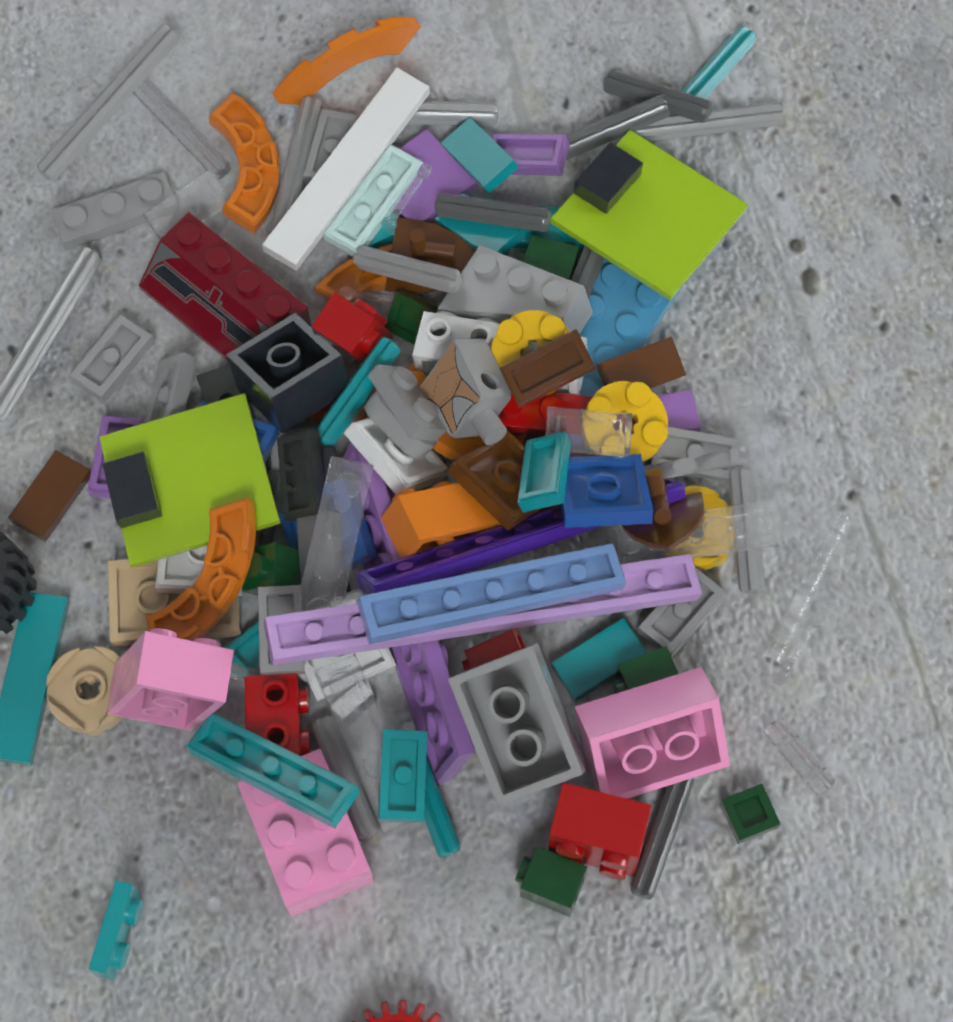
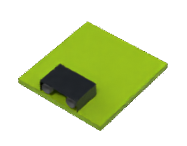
(648, 213)
(178, 469)

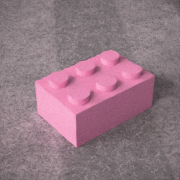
(170, 680)
(653, 735)
(305, 855)

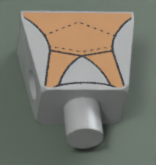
(468, 391)

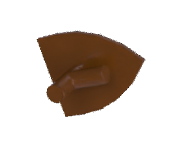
(430, 244)
(671, 522)

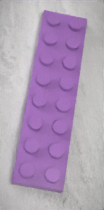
(420, 665)

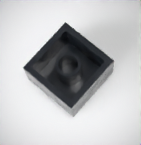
(288, 372)

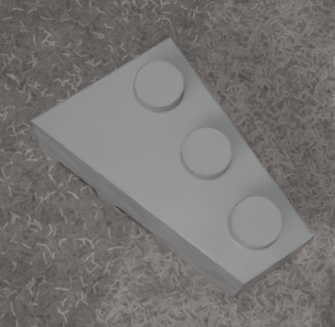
(503, 286)

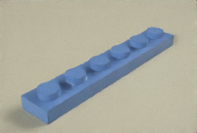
(490, 593)

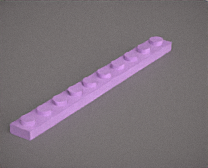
(341, 629)

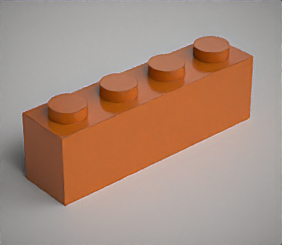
(434, 517)

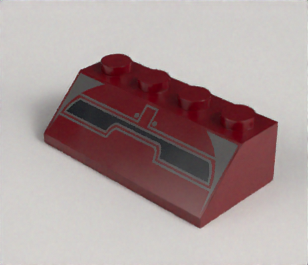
(215, 288)

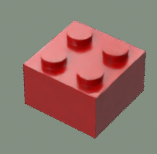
(599, 830)

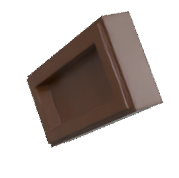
(650, 364)
(547, 368)
(50, 496)

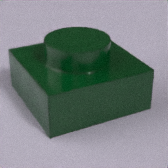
(406, 315)
(750, 813)

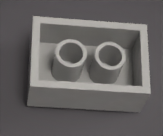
(517, 724)

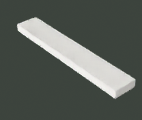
(345, 169)

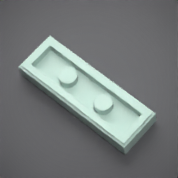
(373, 200)

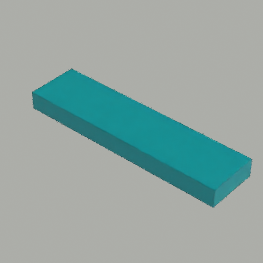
(24, 686)
(273, 770)

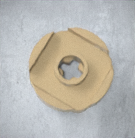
(65, 692)

